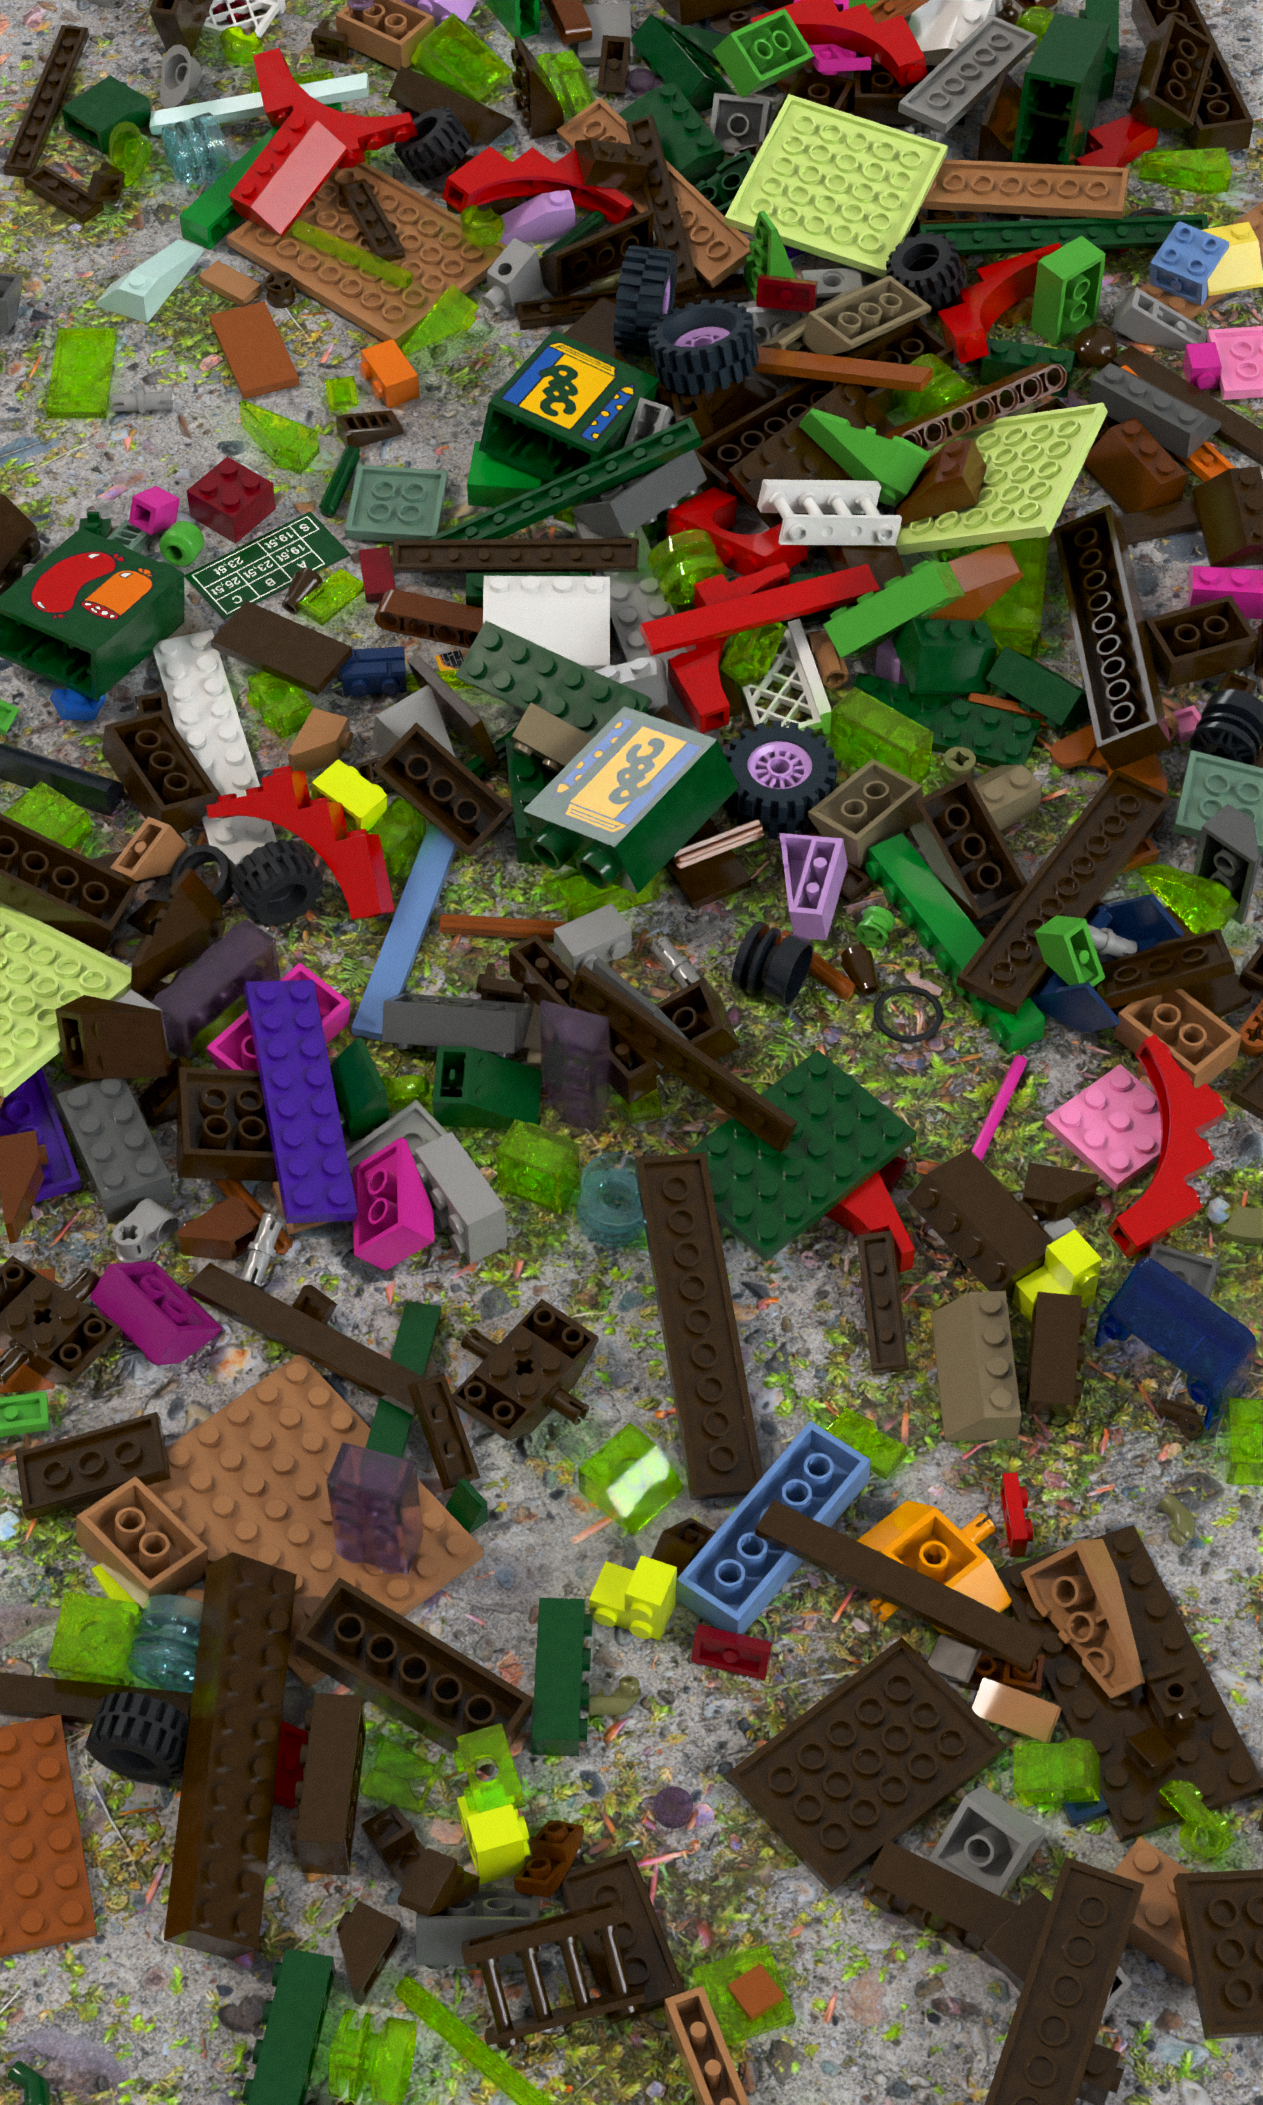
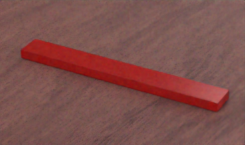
(757, 609)

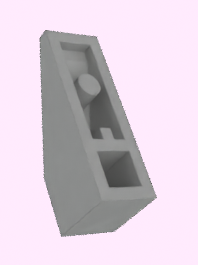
(1154, 323)

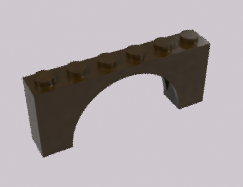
(180, 21)
(597, 332)

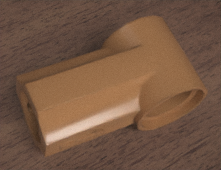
(827, 660)

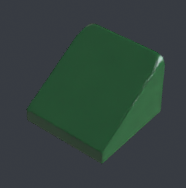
(468, 1506)

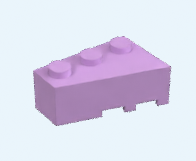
(813, 881)

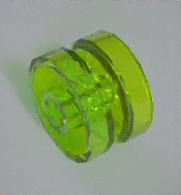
(682, 562)

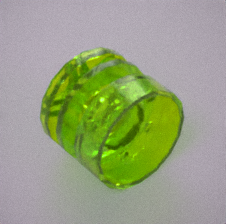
(941, 390)
(372, 2058)

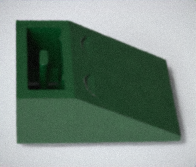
(483, 1089)

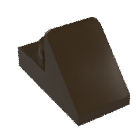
(614, 65)
(160, 1099)
(437, 1884)

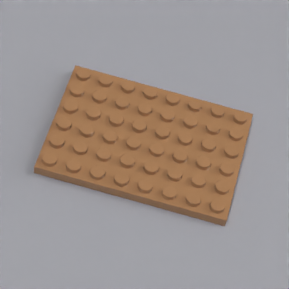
(427, 232)
(259, 1489)

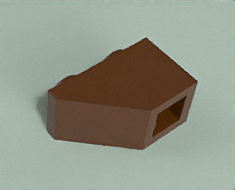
(220, 1232)

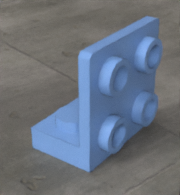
(1187, 262)

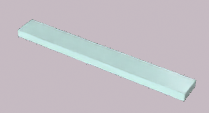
(252, 105)

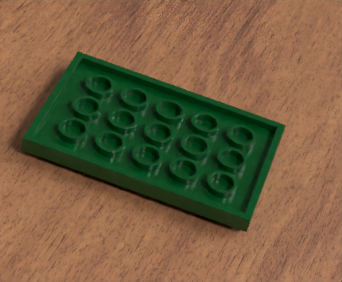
(835, 1148)

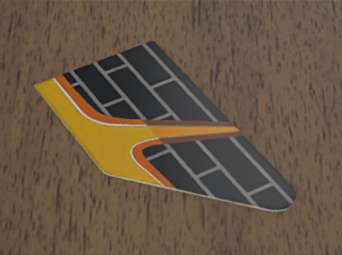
(449, 661)

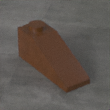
(20, 1178)

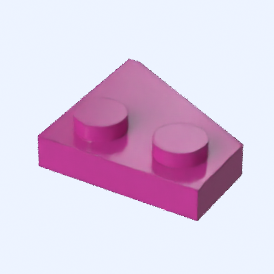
(833, 58)

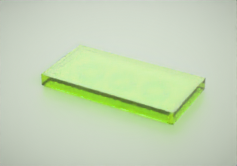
(82, 373)

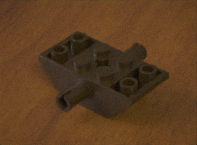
(49, 1324)
(527, 1373)

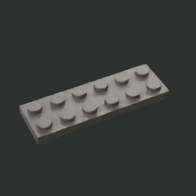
(967, 73)

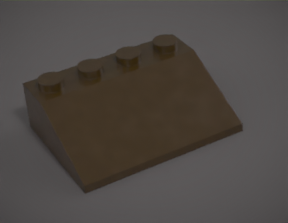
(222, 1126)

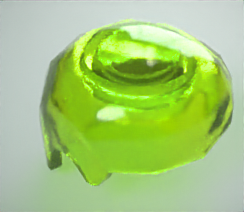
(1035, 20)
(240, 47)
(480, 227)
(405, 1089)

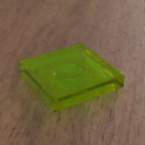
(730, 2018)

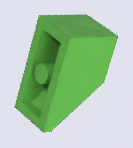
(1070, 950)

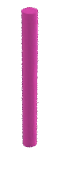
(999, 1106)

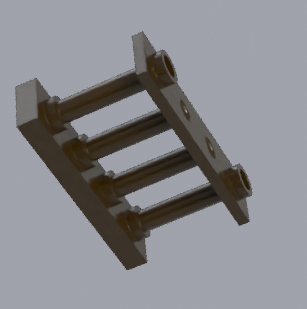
(564, 1932)

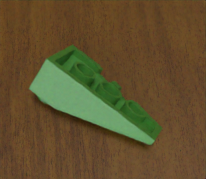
(767, 254)
(868, 455)

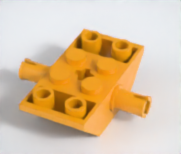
(935, 1547)

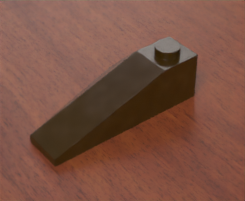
(180, 932)

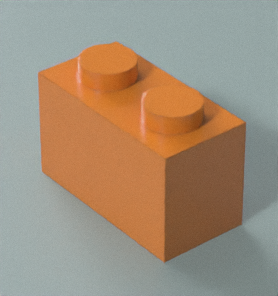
(389, 373)

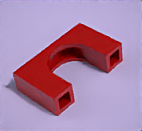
(742, 553)

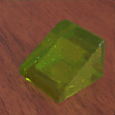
(341, 392)

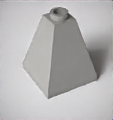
(400, 717)

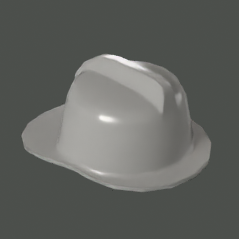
(179, 76)

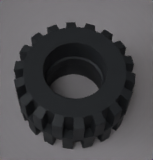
(437, 148)
(928, 268)
(277, 883)
(139, 1736)

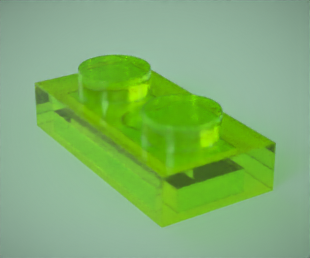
(331, 596)

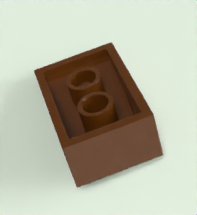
(945, 483)

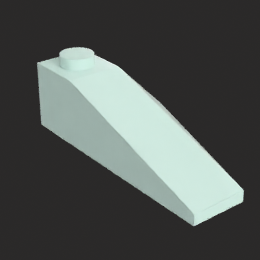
(150, 284)

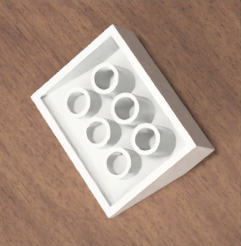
(945, 24)
(555, 612)

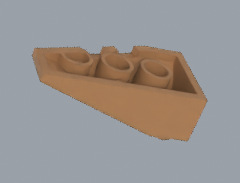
(1087, 1606)

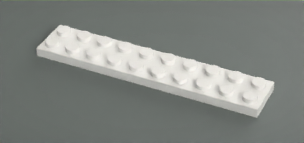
(211, 728)

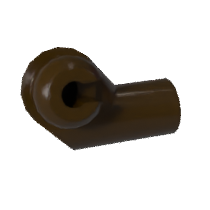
(1184, 1415)

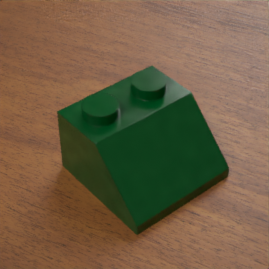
(359, 1091)

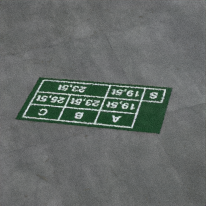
(266, 564)

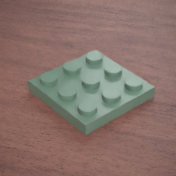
(396, 503)
(1212, 784)

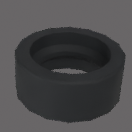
(202, 854)

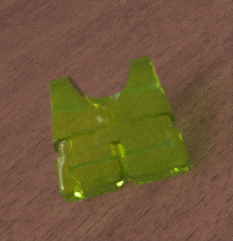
(392, 1775)

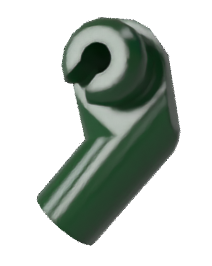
(35, 2085)

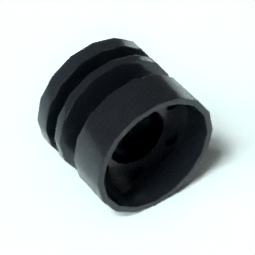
(1230, 726)
(772, 964)

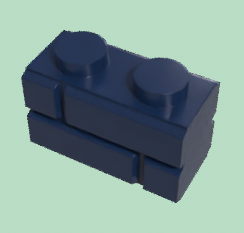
(375, 672)

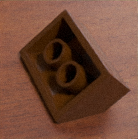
(1135, 469)

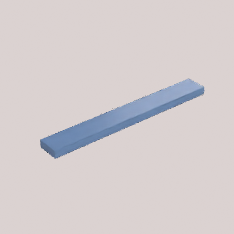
(405, 931)

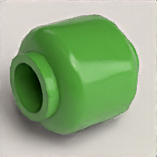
(181, 543)

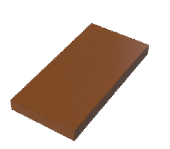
(254, 350)

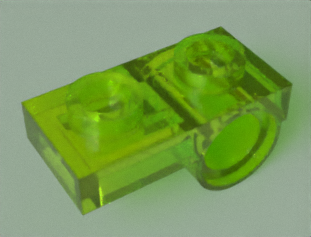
(1187, 1802)

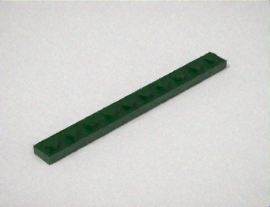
(1036, 234)
(579, 484)

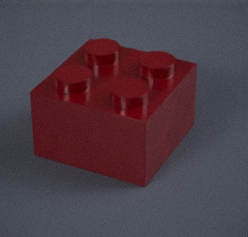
(231, 499)

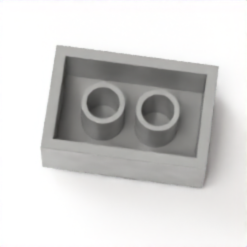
(461, 1198)

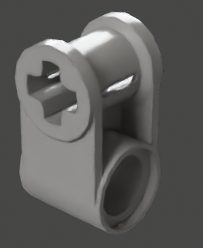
(143, 1231)

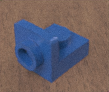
(75, 705)

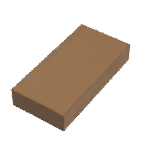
(230, 283)

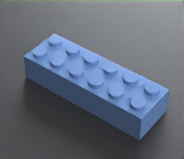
(742, 1572)

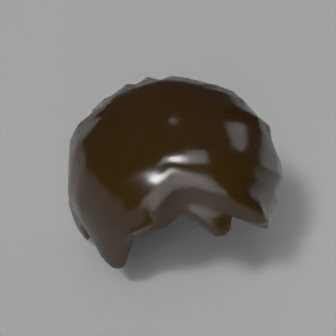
(1095, 346)

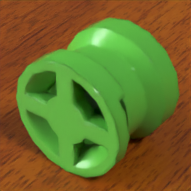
(875, 926)

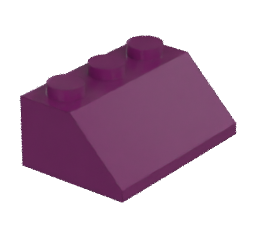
(153, 1311)

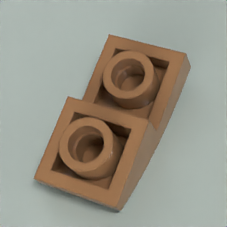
(1016, 1710)

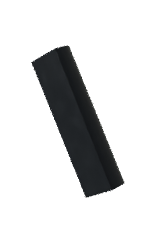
(76, 784)

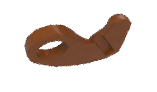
(1081, 750)

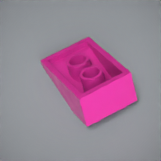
(391, 1207)

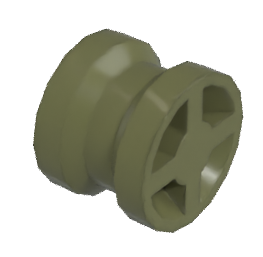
(955, 757)

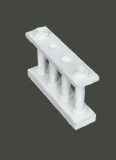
(828, 496)

